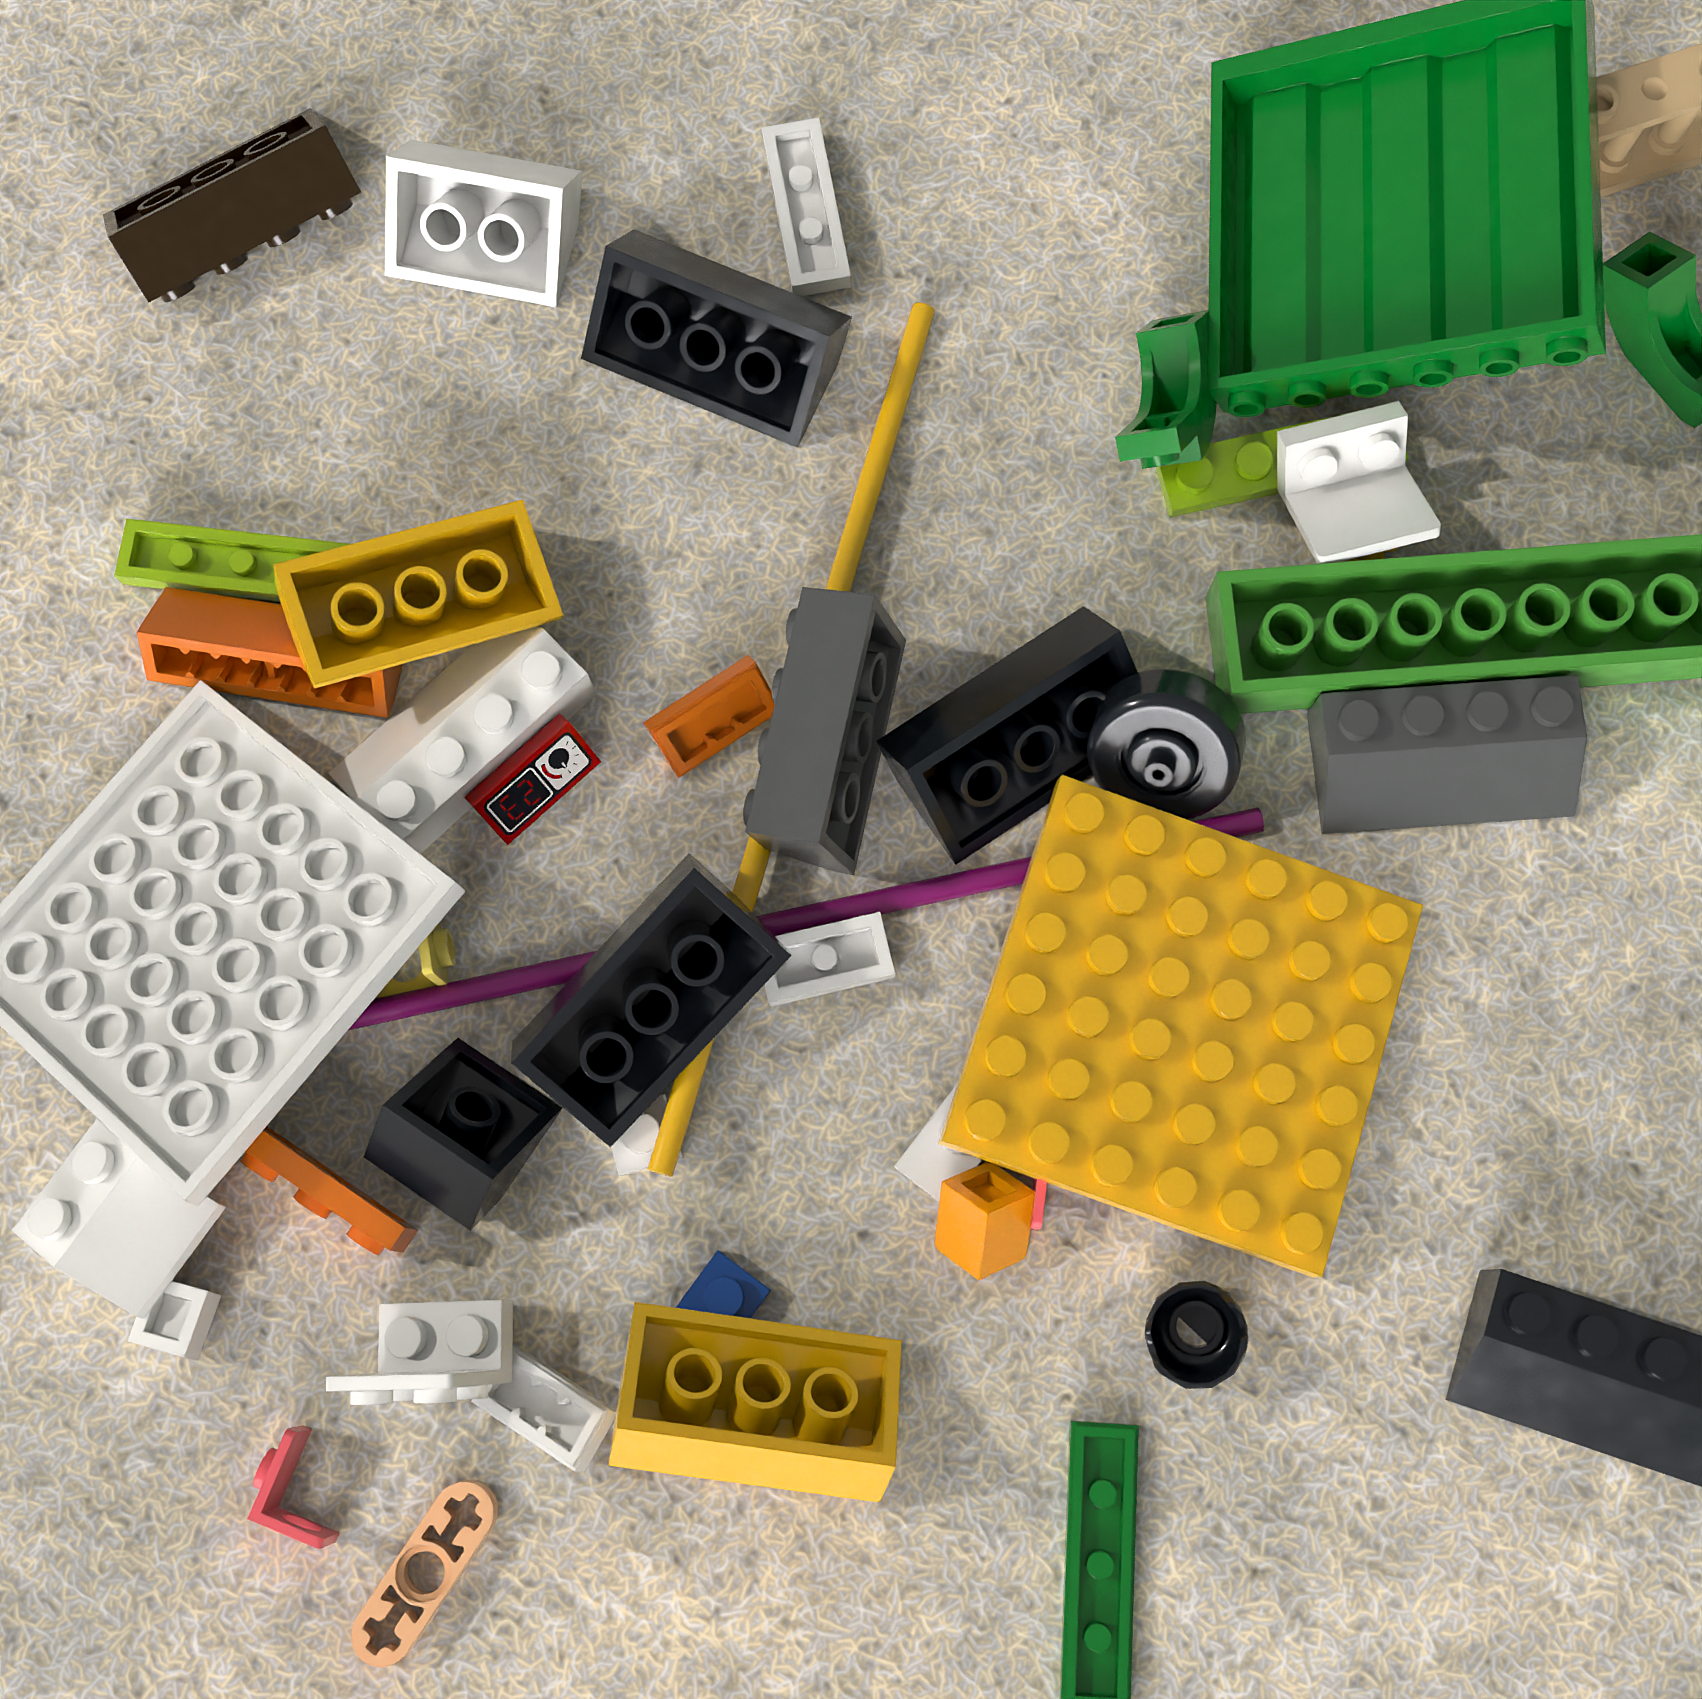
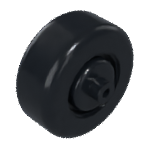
(1167, 742)

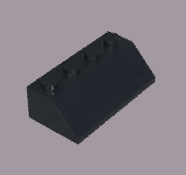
(713, 336)
(1008, 734)
(648, 1001)
(1582, 1373)

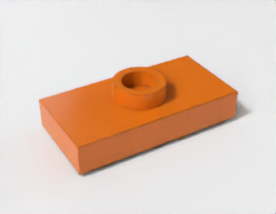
(712, 716)

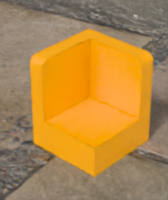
(984, 1220)

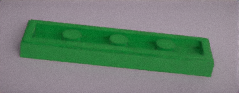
(1099, 1561)

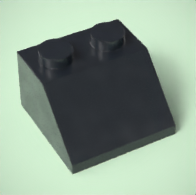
(460, 1132)

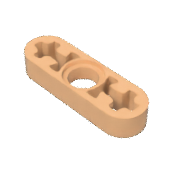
(381, 1605)

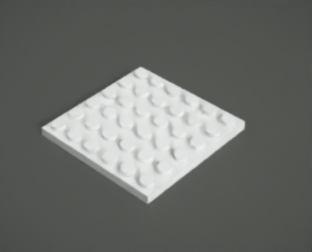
(207, 939)

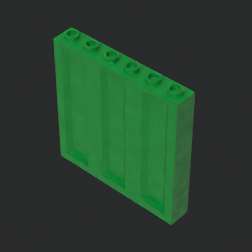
(1405, 205)

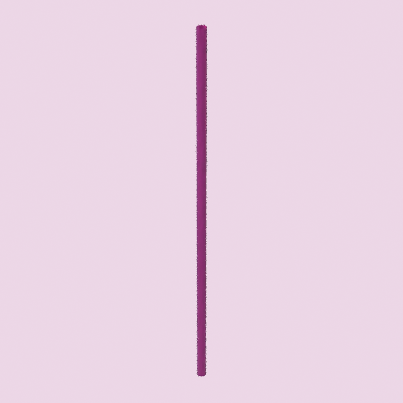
(780, 922)

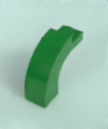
(1659, 319)

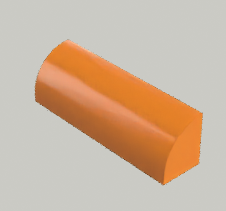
(247, 652)

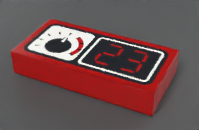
(533, 779)

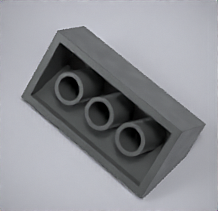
(824, 729)
(1447, 754)

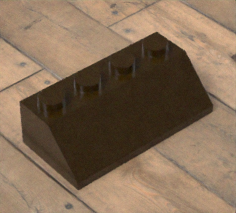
(231, 206)

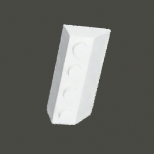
(460, 732)

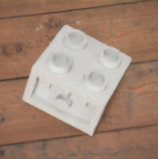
(1351, 484)
(436, 1353)

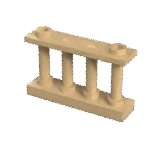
(1650, 120)

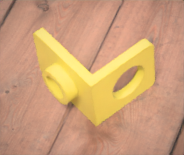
(436, 955)

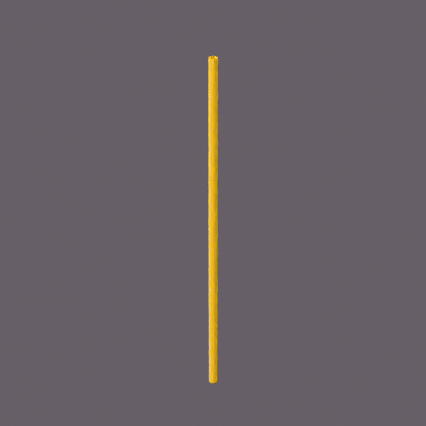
(841, 578)

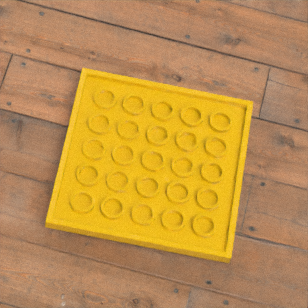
(1184, 1027)

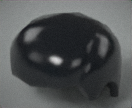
(1213, 1317)

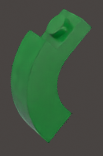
(1175, 407)

